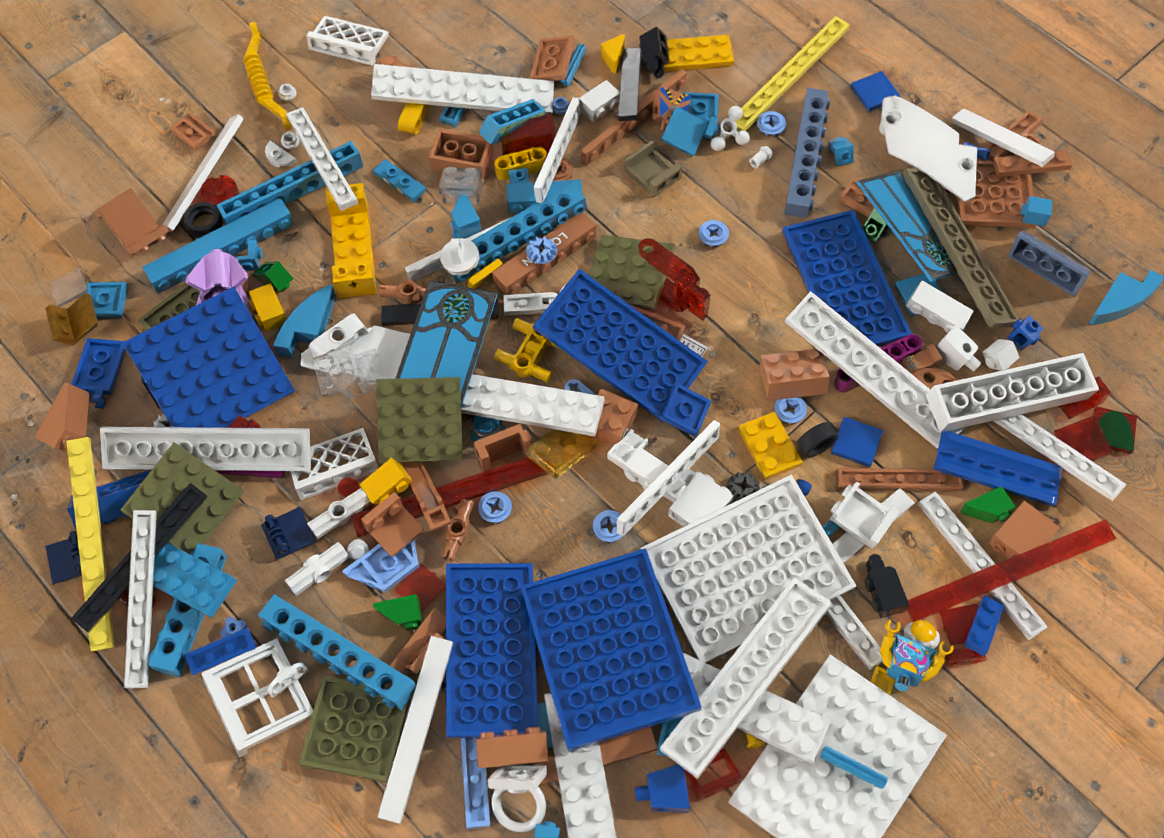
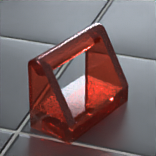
(719, 784)

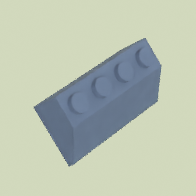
(1049, 263)

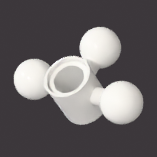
(741, 137)

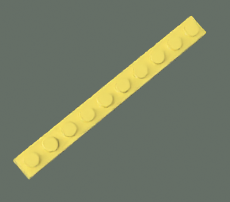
(791, 72)
(89, 534)

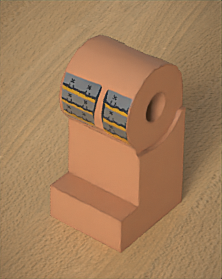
(925, 359)

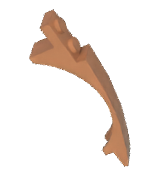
(426, 495)

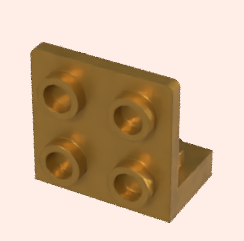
(74, 322)

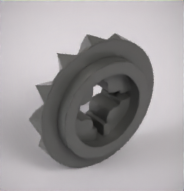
(737, 479)

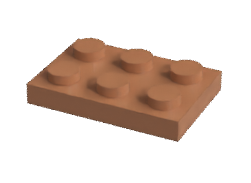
(552, 58)

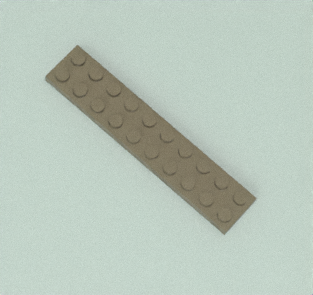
(961, 249)

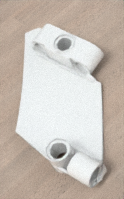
(929, 146)
(387, 342)

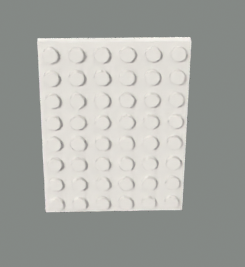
(739, 561)
(823, 800)

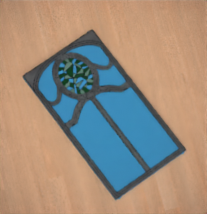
(906, 219)
(447, 333)

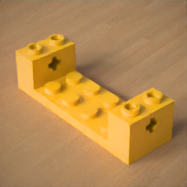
(352, 246)

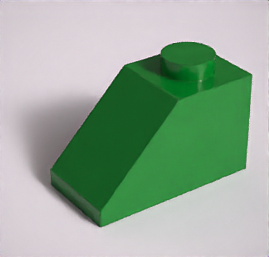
(275, 274)
(990, 506)
(401, 611)

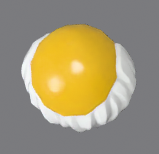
(923, 633)

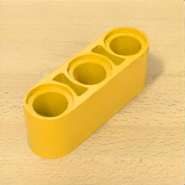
(412, 117)
(532, 159)

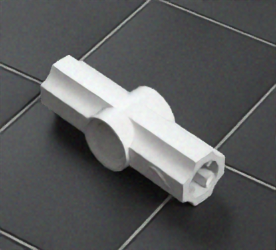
(328, 521)
(317, 568)

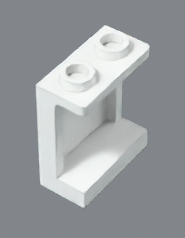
(699, 500)
(862, 515)

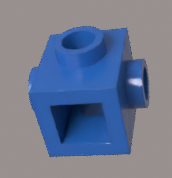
(1025, 332)

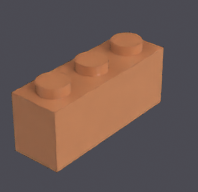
(511, 747)

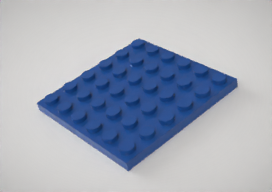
(209, 364)

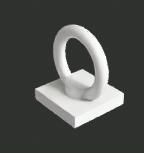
(518, 779)

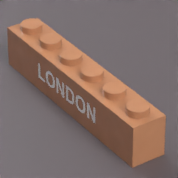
(522, 271)

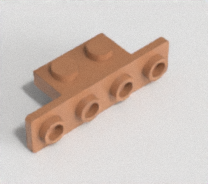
(412, 654)

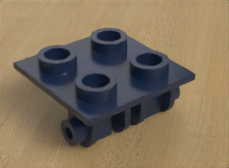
(287, 532)
(64, 559)

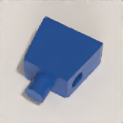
(665, 790)

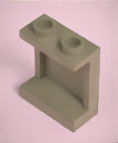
(652, 169)

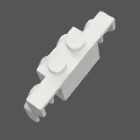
(643, 466)

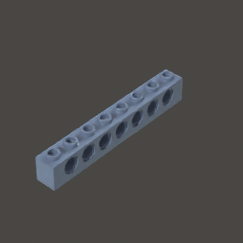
(806, 153)

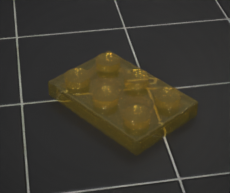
(560, 451)

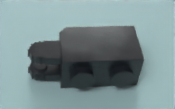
(654, 51)
(885, 588)

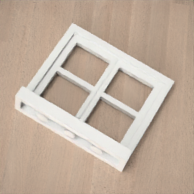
(227, 709)

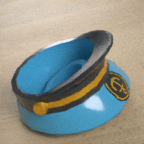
(484, 427)

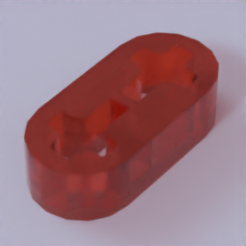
(963, 657)

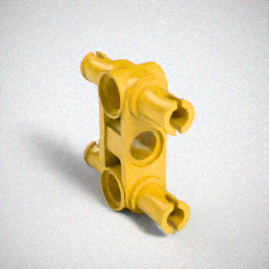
(529, 353)

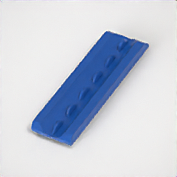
(998, 467)

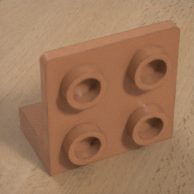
(392, 525)

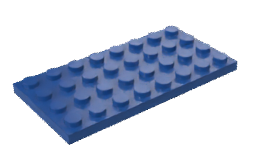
(846, 274)
(618, 343)
(493, 650)

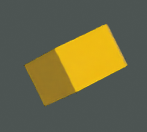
(612, 52)

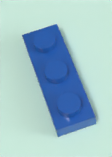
(984, 625)
(220, 651)

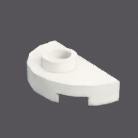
(278, 156)
(286, 677)

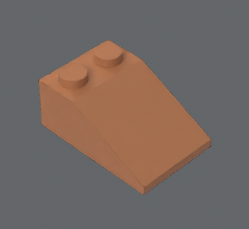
(65, 418)

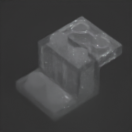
(461, 182)
(348, 372)

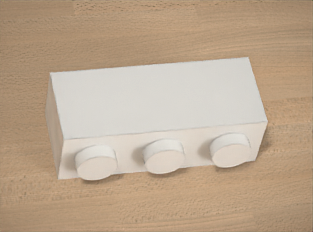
(938, 307)

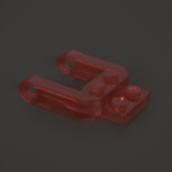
(685, 290)

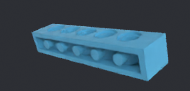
(173, 662)

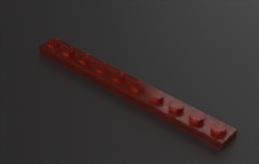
(469, 488)
(1010, 570)

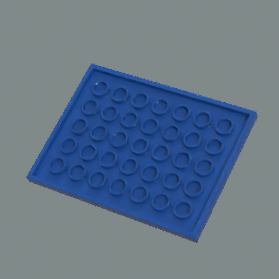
(609, 650)

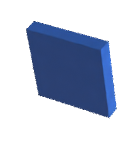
(873, 90)
(685, 409)
(857, 442)

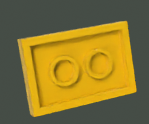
(770, 445)

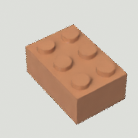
(460, 151)
(794, 374)

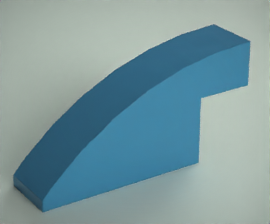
(1126, 297)
(305, 322)

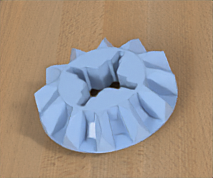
(776, 119)
(713, 226)
(546, 255)
(799, 411)
(492, 499)
(601, 521)

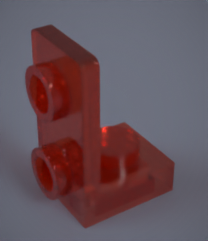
(1076, 408)

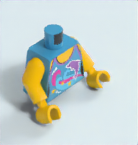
(909, 660)

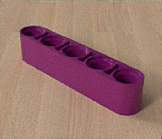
(899, 347)

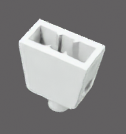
(958, 350)

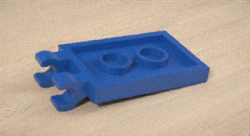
(99, 368)

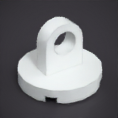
(459, 256)

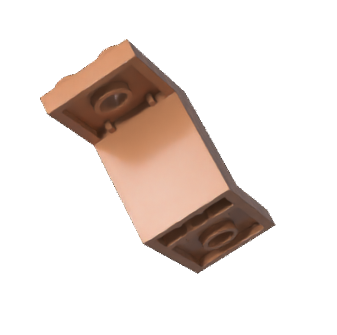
(131, 222)

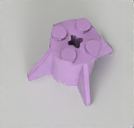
(216, 274)

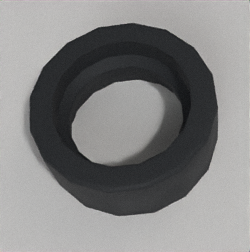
(200, 209)
(817, 439)

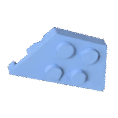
(381, 570)

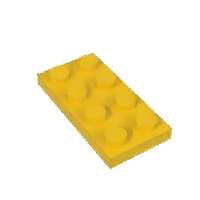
(699, 53)

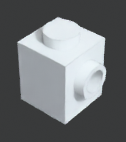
(1000, 355)

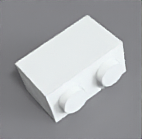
(599, 101)

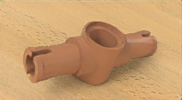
(401, 291)
(453, 539)

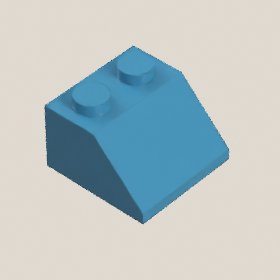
(464, 219)

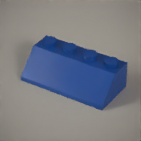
(113, 497)

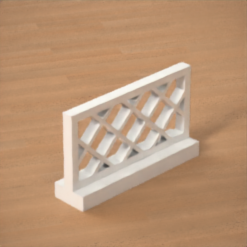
(346, 47)
(355, 468)

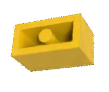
(268, 307)
(385, 480)

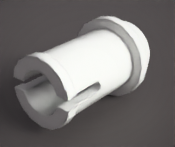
(763, 154)

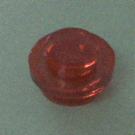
(347, 486)

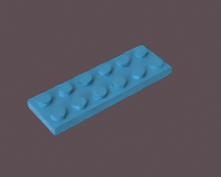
(191, 580)

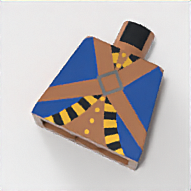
(664, 103)

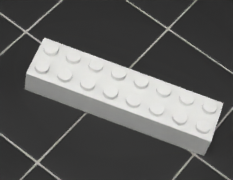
(1011, 392)

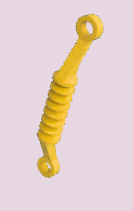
(258, 77)

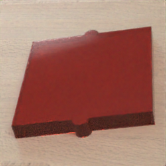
(423, 584)
(958, 622)

